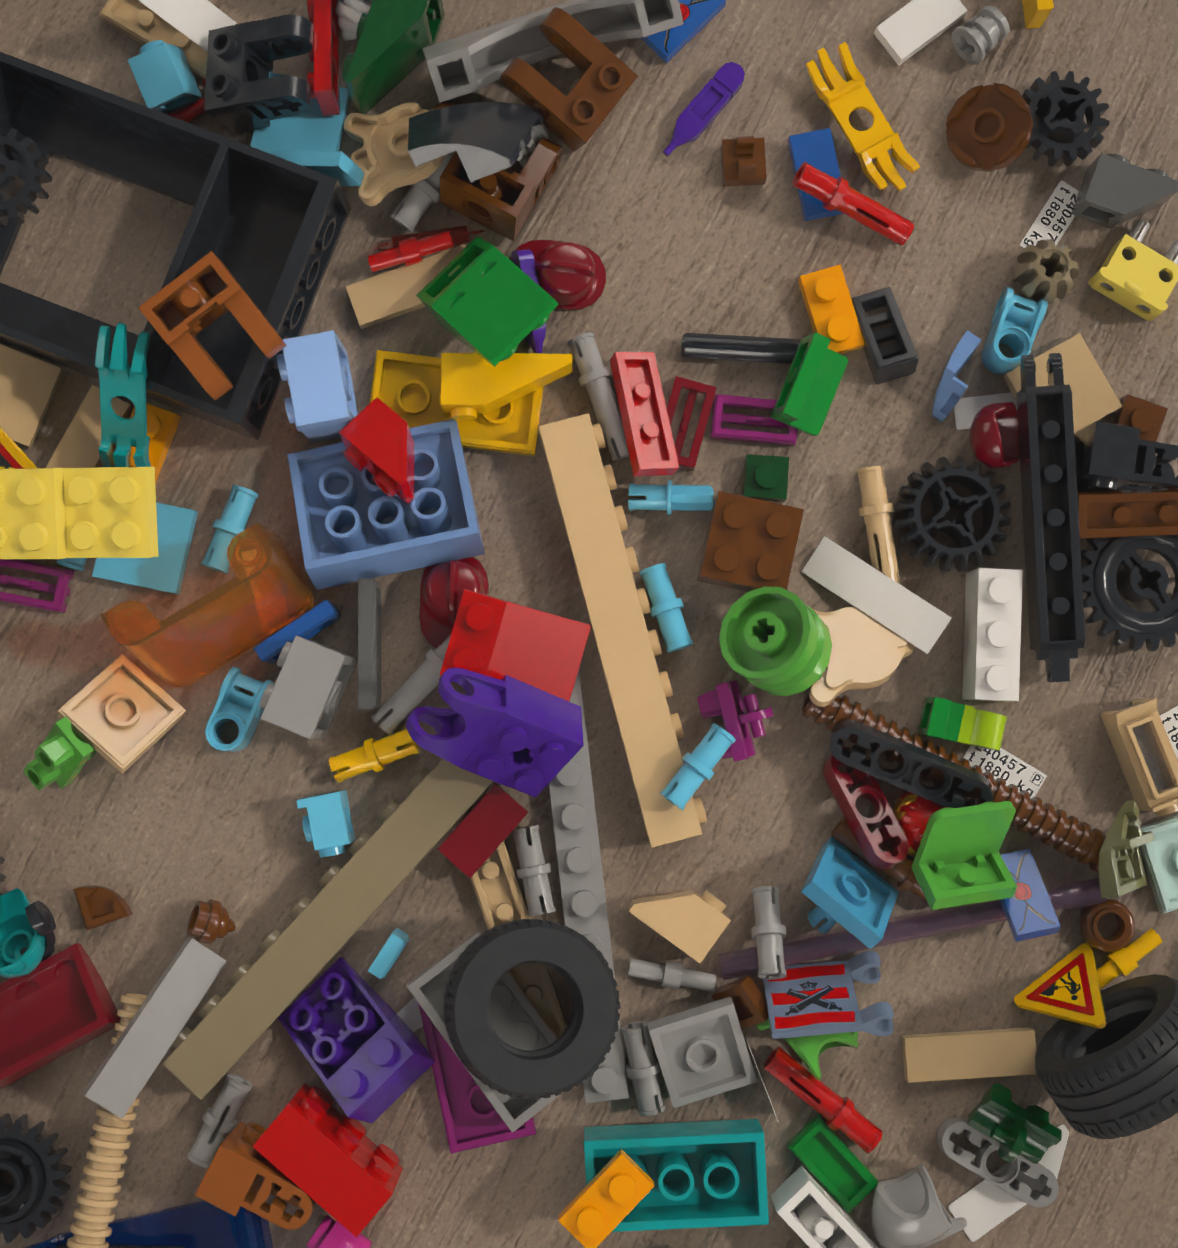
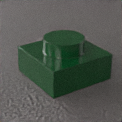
(766, 477)

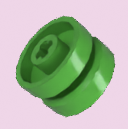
(775, 641)

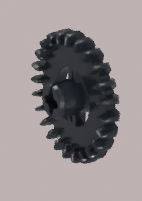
(1107, 602)

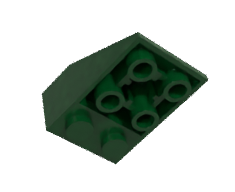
(389, 47)

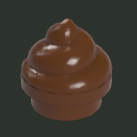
(209, 922)

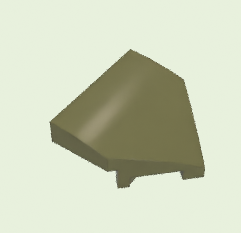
(1120, 855)

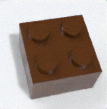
(749, 543)

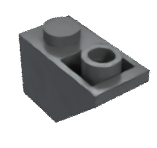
(1120, 191)

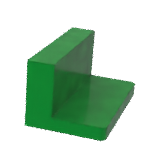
(810, 385)

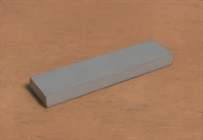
(154, 1027)

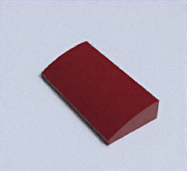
(51, 1013)

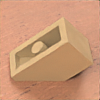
(684, 919)

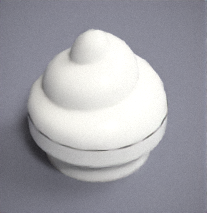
(349, 15)

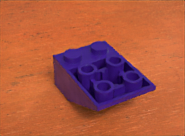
(355, 1042)

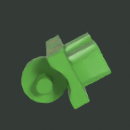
(59, 757)

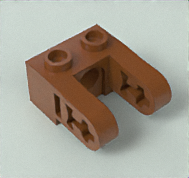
(196, 302)
(246, 1179)

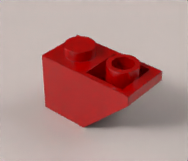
(384, 446)

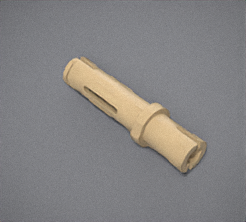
(878, 522)

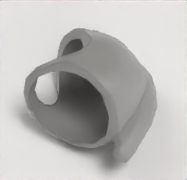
(910, 1213)

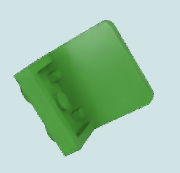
(961, 855)

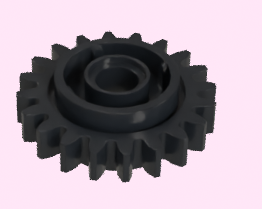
(35, 1175)

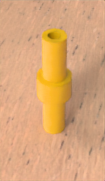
(1125, 960)

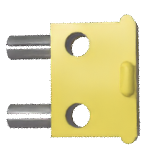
(1138, 275)

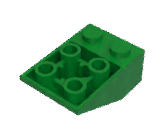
(487, 301)

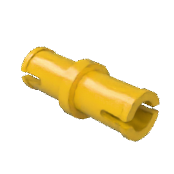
(373, 755)

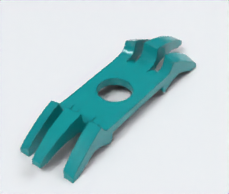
(120, 380)

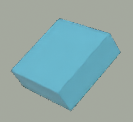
(389, 953)

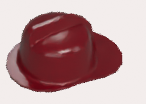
(568, 272)
(442, 592)

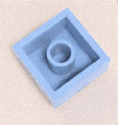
(319, 385)

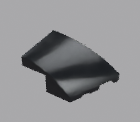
(482, 133)

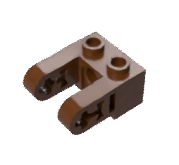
(594, 96)
(500, 199)

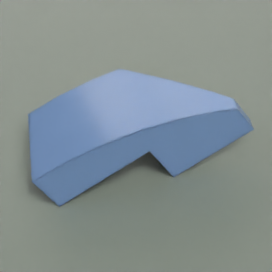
(951, 388)

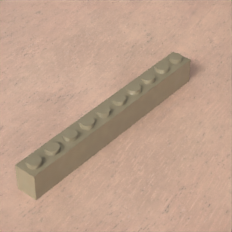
(322, 925)

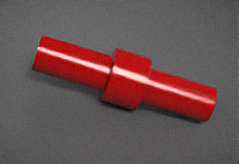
(410, 251)

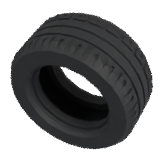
(1118, 1075)

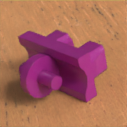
(728, 702)

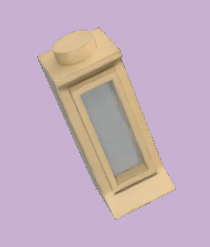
(1145, 755)

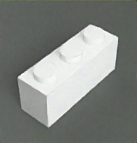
(992, 635)

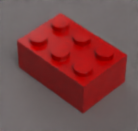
(330, 1158)

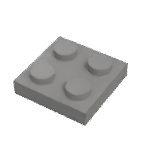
(702, 1052)

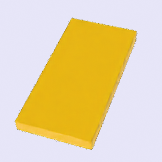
(413, 391)

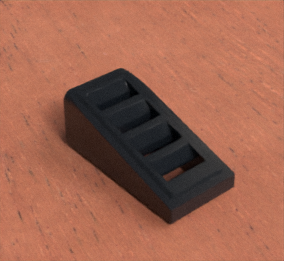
(892, 360)

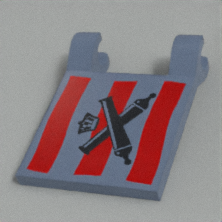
(824, 1001)

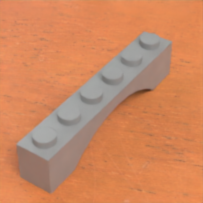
(483, 55)

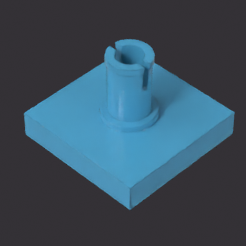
(848, 894)

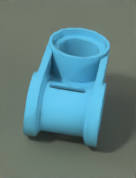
(1014, 324)
(236, 706)

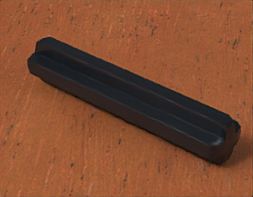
(739, 348)

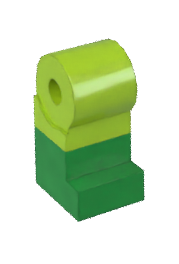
(961, 724)

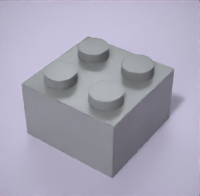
(307, 688)

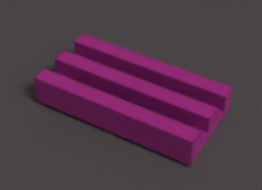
(745, 435)
(60, 590)

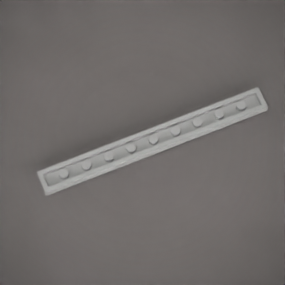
(584, 888)

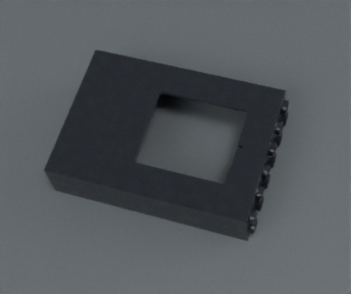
(252, 209)

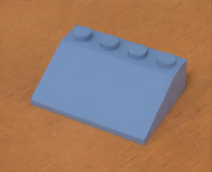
(360, 532)

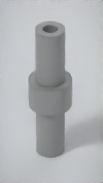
(672, 975)

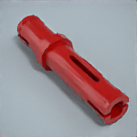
(839, 196)
(836, 1110)

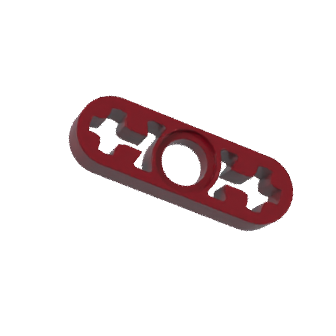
(860, 825)

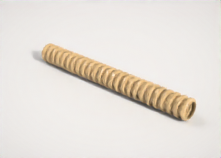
(104, 1159)

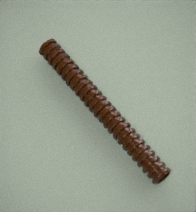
(1030, 814)

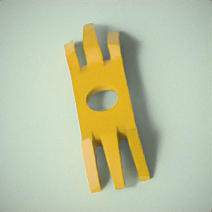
(853, 95)

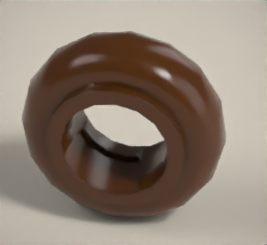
(1124, 930)

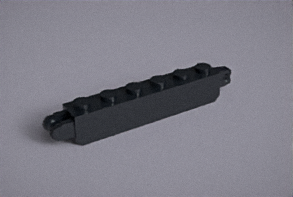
(1050, 517)

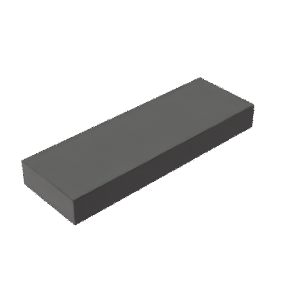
(369, 644)

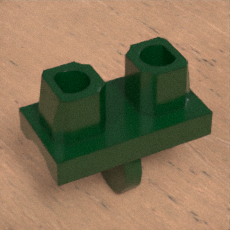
(1016, 1128)

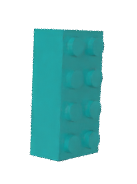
(699, 1170)

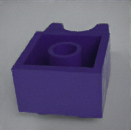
(500, 729)

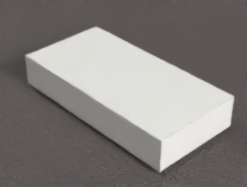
(917, 26)

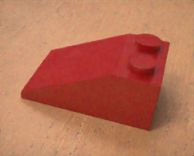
(516, 641)

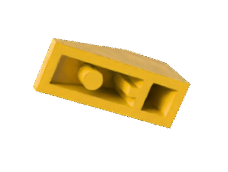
(477, 387)

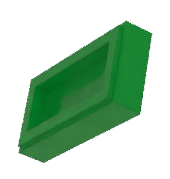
(832, 1163)

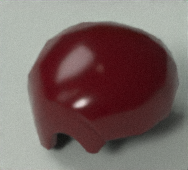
(995, 435)

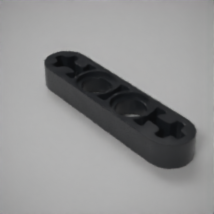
(914, 761)

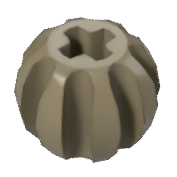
(1045, 271)

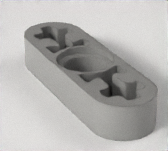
(1002, 1180)

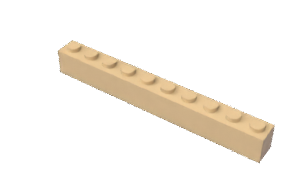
(619, 625)

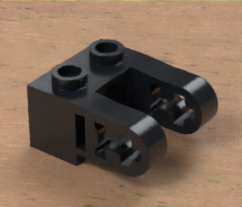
(239, 68)
(1114, 456)

